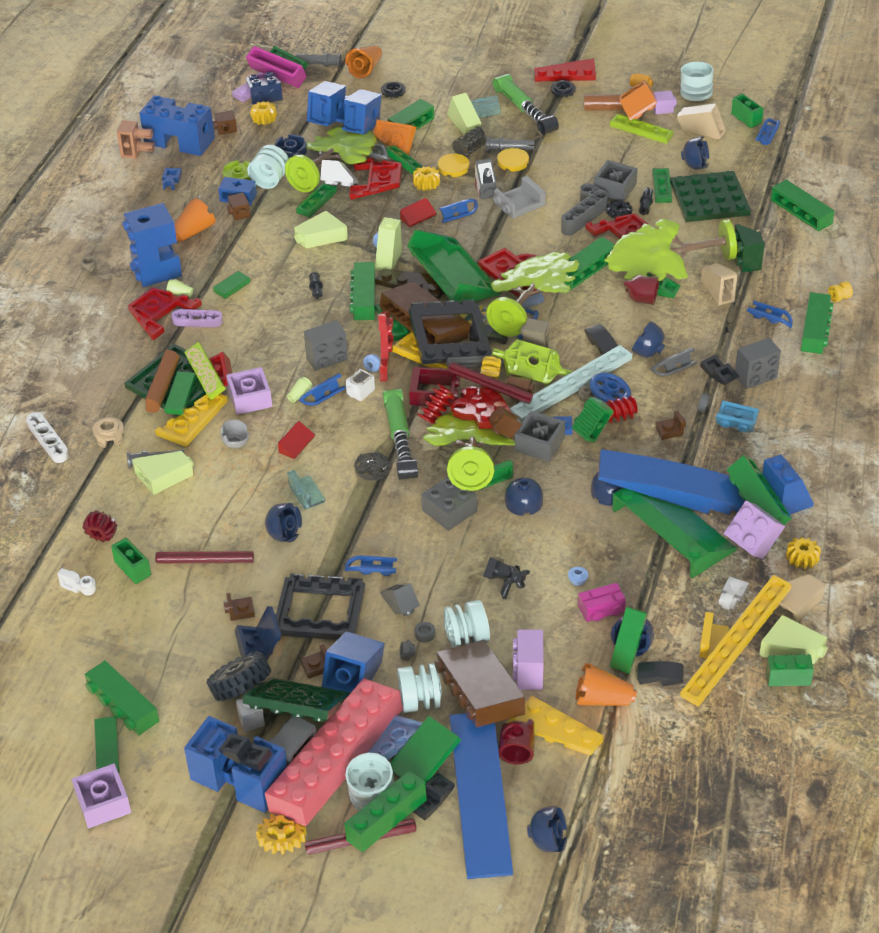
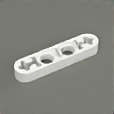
(46, 437)

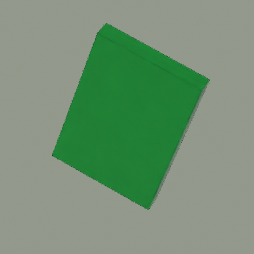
(425, 750)

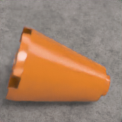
(363, 60)
(193, 220)
(603, 689)

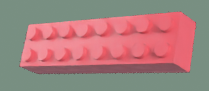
(324, 760)

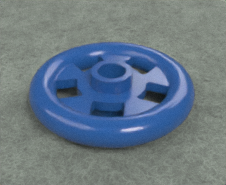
(610, 387)

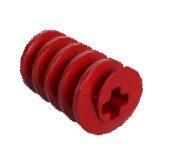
(437, 404)
(622, 408)

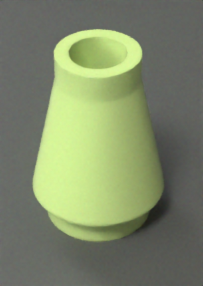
(179, 288)
(300, 388)

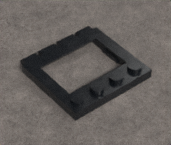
(440, 352)
(318, 585)

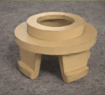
(106, 435)

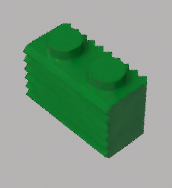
(747, 110)
(592, 419)
(131, 560)
(789, 670)

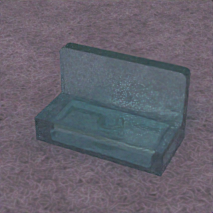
(486, 106)
(305, 490)

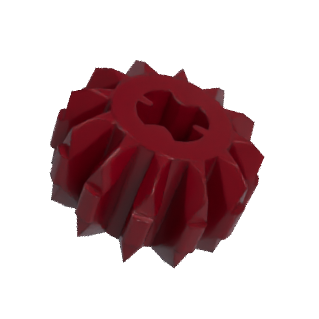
(99, 526)

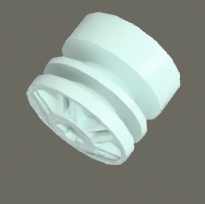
(696, 81)
(268, 166)
(471, 623)
(419, 687)
(367, 778)

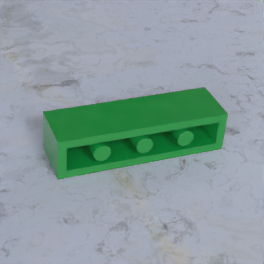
(802, 205)
(591, 261)
(363, 291)
(816, 323)
(756, 488)
(121, 698)
(385, 811)

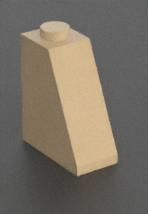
(702, 120)
(719, 283)
(802, 598)

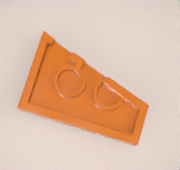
(395, 134)

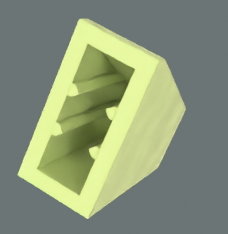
(463, 113)
(320, 231)
(389, 244)
(163, 470)
(793, 638)

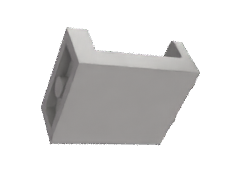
(521, 199)

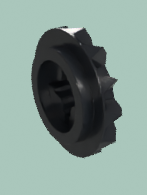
(568, 88)
(388, 89)
(625, 208)

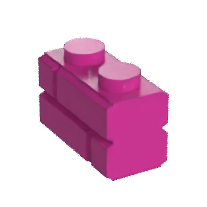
(601, 602)

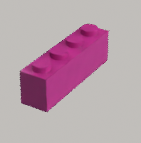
(268, 62)

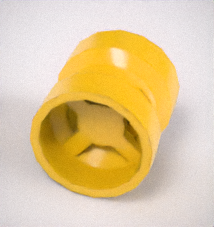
(840, 291)

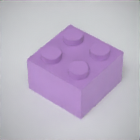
(249, 390)
(754, 529)
(528, 659)
(101, 795)

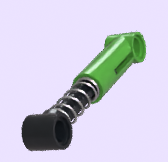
(505, 84)
(400, 432)

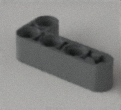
(592, 204)

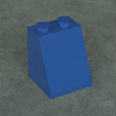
(787, 484)
(350, 661)

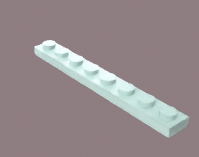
(573, 382)

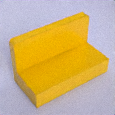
(711, 635)

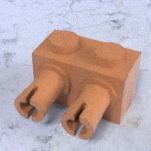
(129, 139)

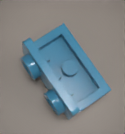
(737, 416)

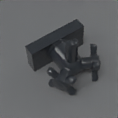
(498, 569)

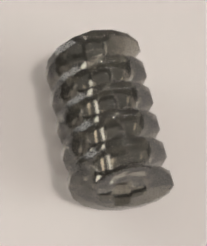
(469, 142)

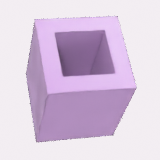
(665, 102)

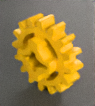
(280, 834)

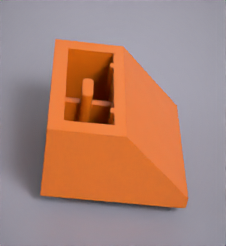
(638, 100)

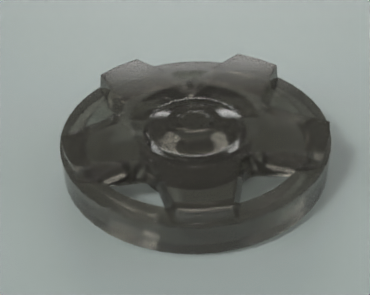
(372, 464)

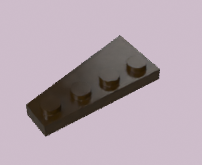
(397, 278)

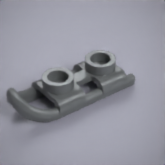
(379, 152)
(670, 363)

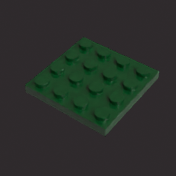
(710, 196)
(142, 380)
(295, 698)

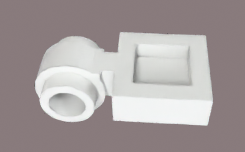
(71, 581)
(732, 593)

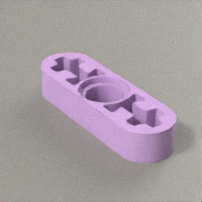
(185, 317)

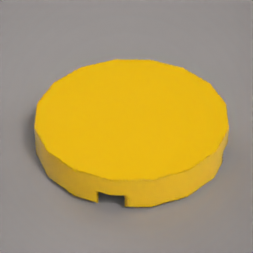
(513, 159)
(453, 165)

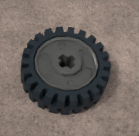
(238, 676)

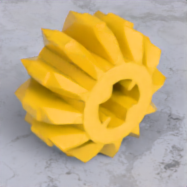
(263, 113)
(426, 178)
(491, 367)
(803, 553)

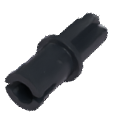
(646, 201)
(315, 285)

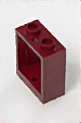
(431, 376)

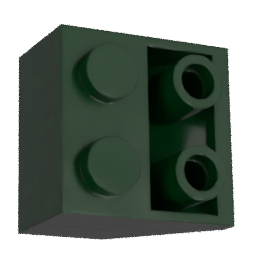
(749, 249)

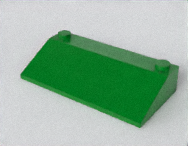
(451, 266)
(679, 527)

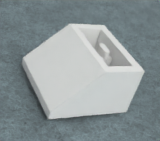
(335, 172)

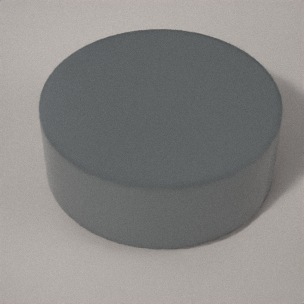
(703, 403)
(424, 632)

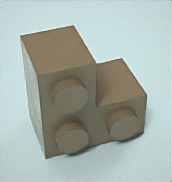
(536, 333)

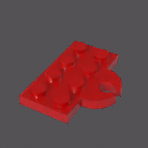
(501, 262)
(478, 405)

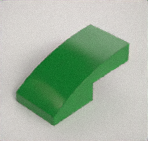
(667, 288)

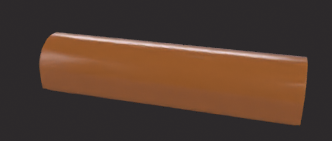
(602, 102)
(161, 381)

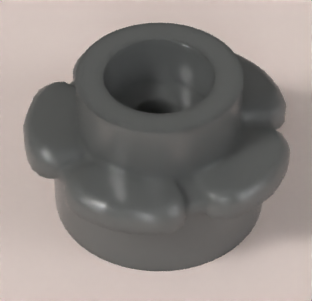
(407, 650)

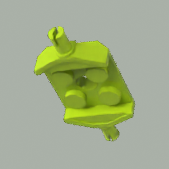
(517, 361)

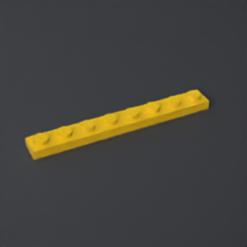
(735, 640)

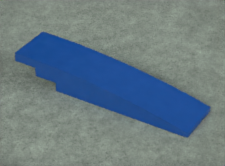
(670, 481)
(481, 800)

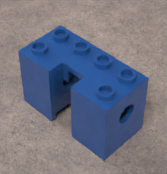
(330, 104)
(190, 124)
(151, 236)
(213, 769)

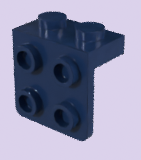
(264, 87)
(259, 638)

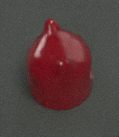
(643, 289)
(517, 742)

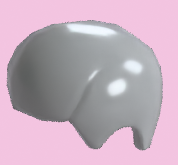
(234, 433)

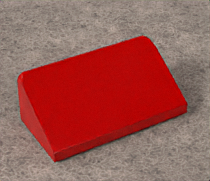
(417, 212)
(222, 366)
(295, 440)

